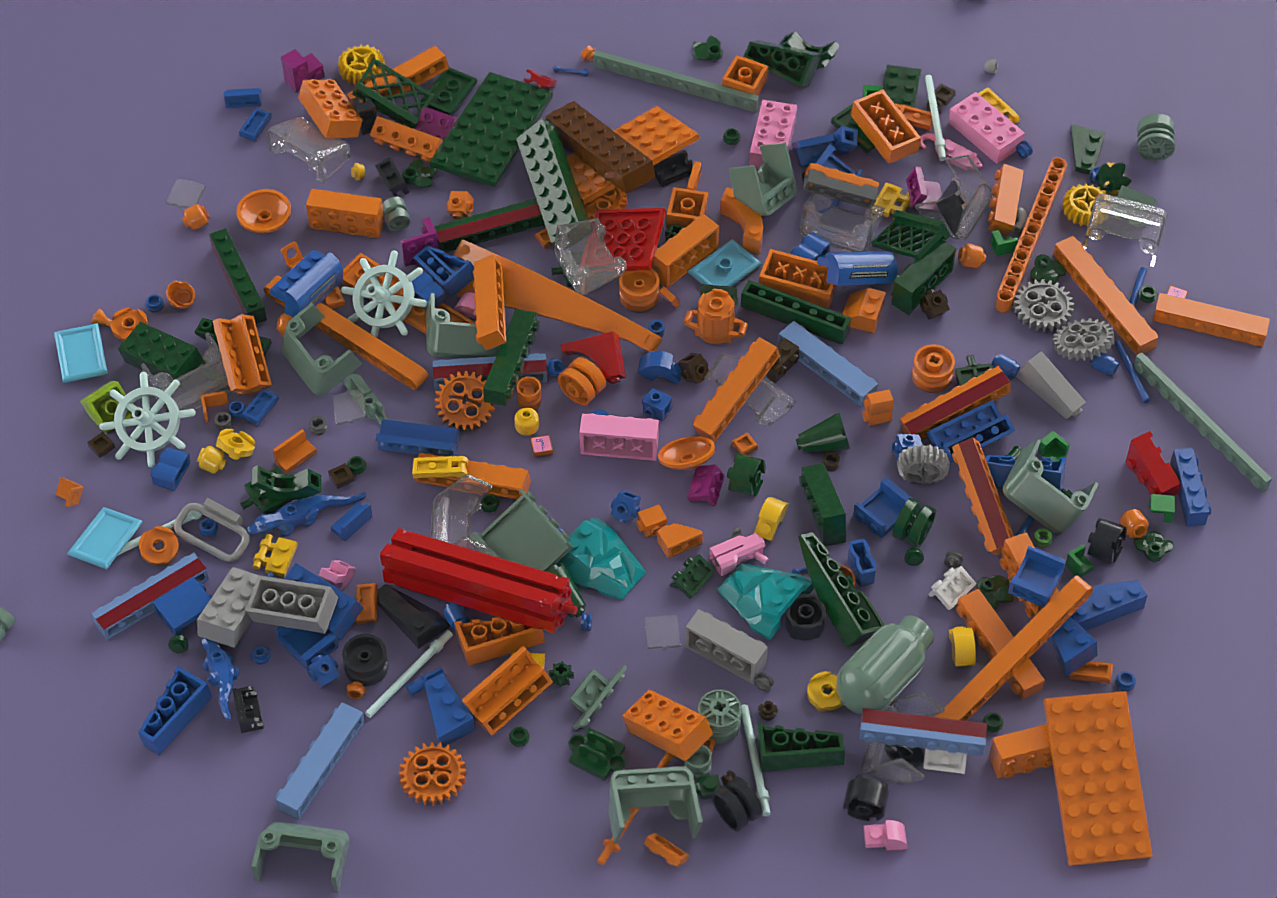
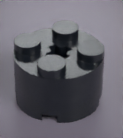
(1106, 540)
(805, 618)
(866, 798)

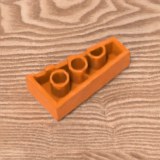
(494, 638)

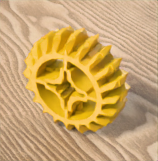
(355, 61)
(1079, 203)

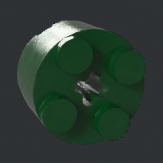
(746, 474)

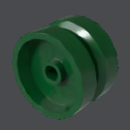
(914, 522)

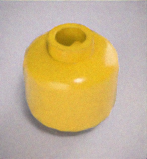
(526, 421)
(211, 459)

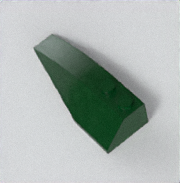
(845, 606)

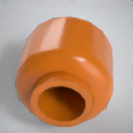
(195, 217)
(971, 256)
(1135, 522)

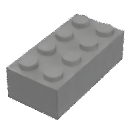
(291, 604)
(225, 614)
(726, 646)

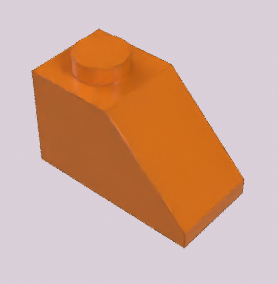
(678, 539)

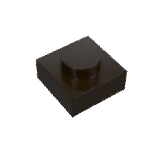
(944, 94)
(101, 444)
(341, 476)

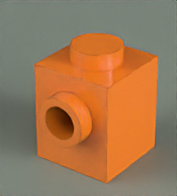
(651, 520)

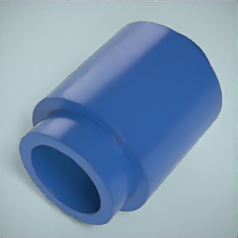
(1105, 363)
(1008, 365)
(455, 613)

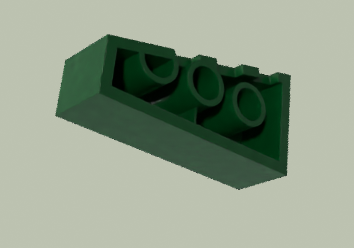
(787, 62)
(824, 504)

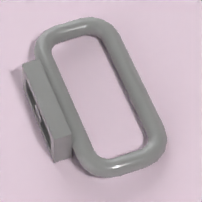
(221, 515)

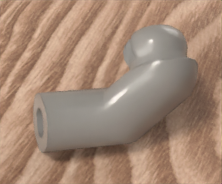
(1022, 219)

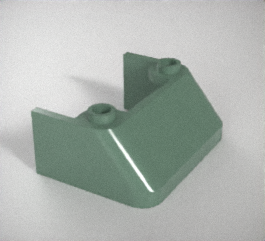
(776, 179)
(452, 338)
(324, 372)
(1040, 498)
(653, 788)
(331, 842)

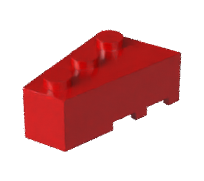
(1150, 467)

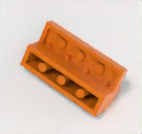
(242, 354)
(506, 691)

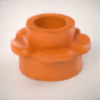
(587, 53)
(355, 690)

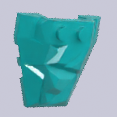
(602, 560)
(763, 595)

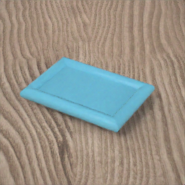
(725, 266)
(80, 353)
(105, 538)

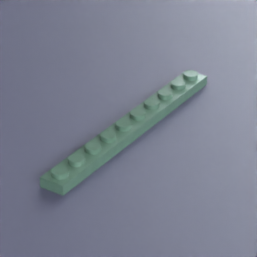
(676, 81)
(1202, 422)

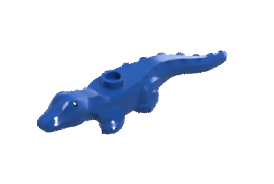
(302, 511)
(220, 672)

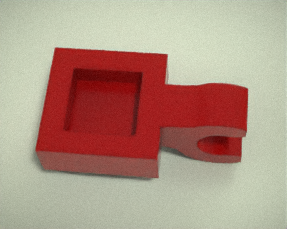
(542, 80)

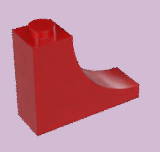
(604, 351)

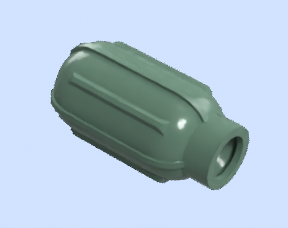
(884, 665)

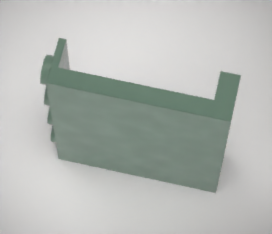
(526, 535)

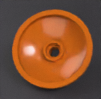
(263, 211)
(686, 452)

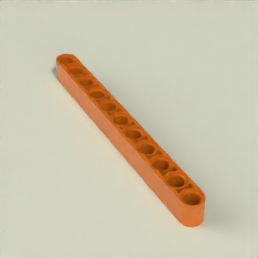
(1030, 235)
(365, 344)
(1018, 651)

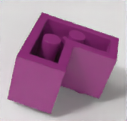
(300, 68)

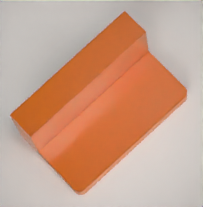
(293, 452)

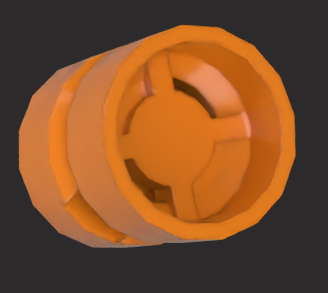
(529, 393)

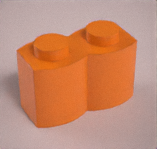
(878, 407)

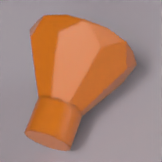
(100, 318)

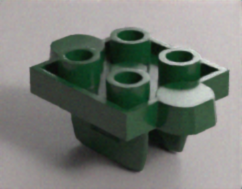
(596, 753)

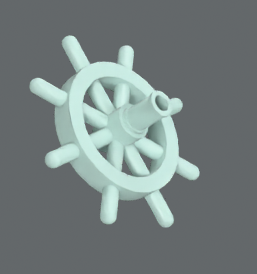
(384, 295)
(147, 419)

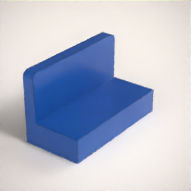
(242, 97)
(352, 521)

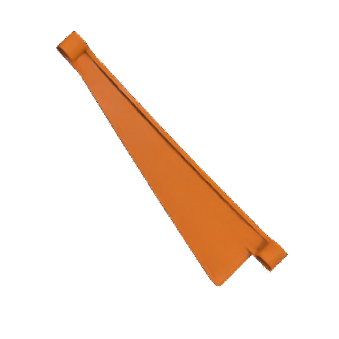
(551, 300)

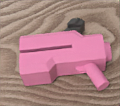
(737, 550)

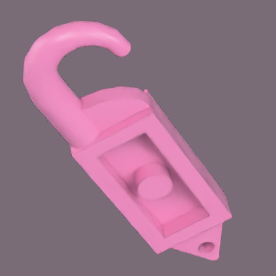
(952, 149)

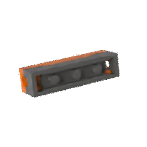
(840, 185)

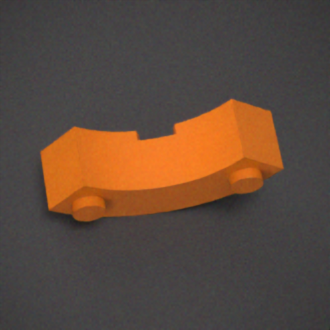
(747, 218)

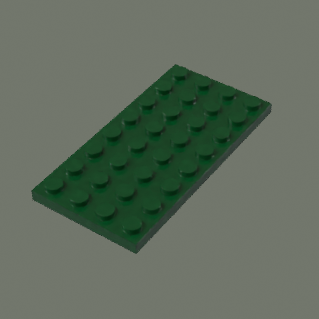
(487, 130)

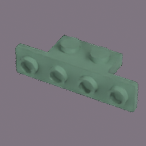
(591, 693)

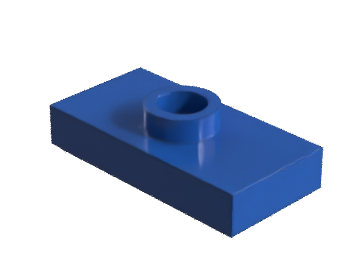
(255, 124)
(260, 407)

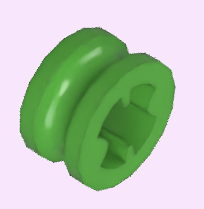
(1043, 543)

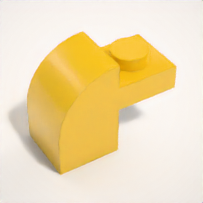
(770, 516)
(962, 646)

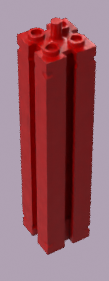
(477, 580)

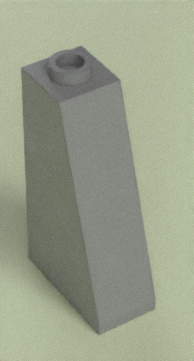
(1051, 386)

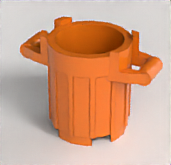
(716, 318)

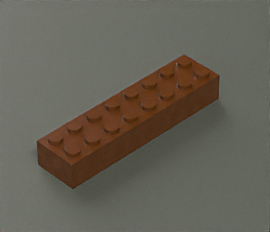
(601, 147)

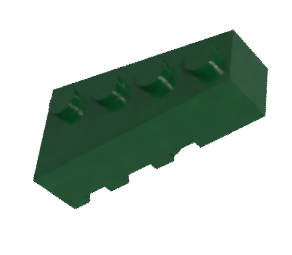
(798, 748)

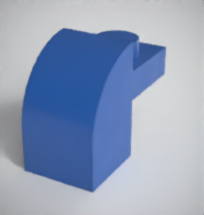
(659, 364)

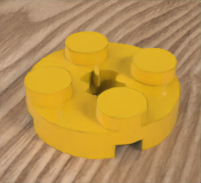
(235, 444)
(815, 690)

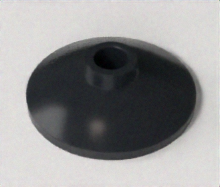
(913, 756)

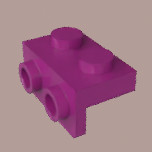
(706, 484)

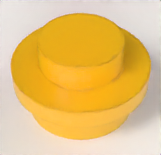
(358, 171)

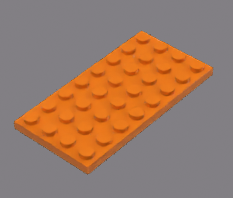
(652, 133)
(1097, 778)

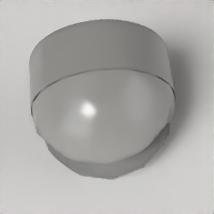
(991, 66)

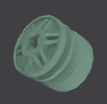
(1156, 137)
(725, 723)

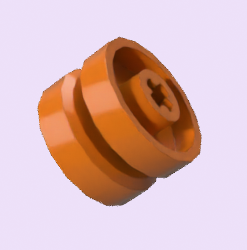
(639, 290)
(933, 368)
(581, 381)

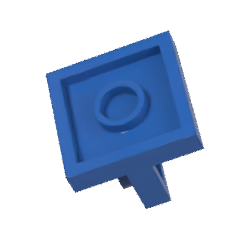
(811, 149)

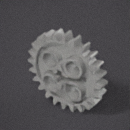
(1043, 305)
(1083, 339)

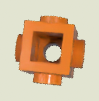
(460, 204)

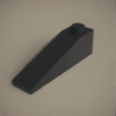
(952, 206)
(411, 616)

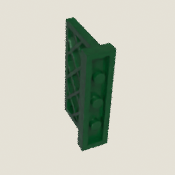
(383, 104)
(916, 225)

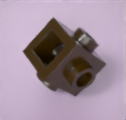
(934, 303)
(693, 368)

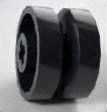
(365, 659)
(737, 804)

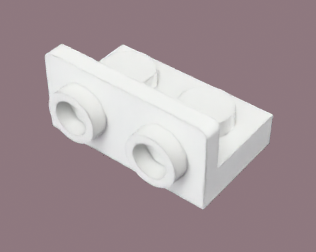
(953, 586)
(945, 761)

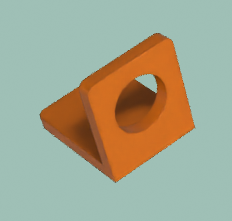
(291, 262)
(213, 399)
(70, 491)

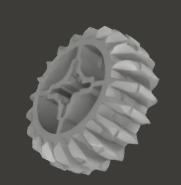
(923, 464)

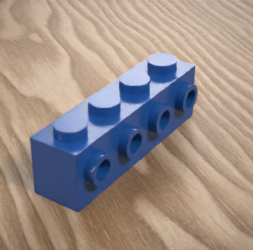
(1191, 491)

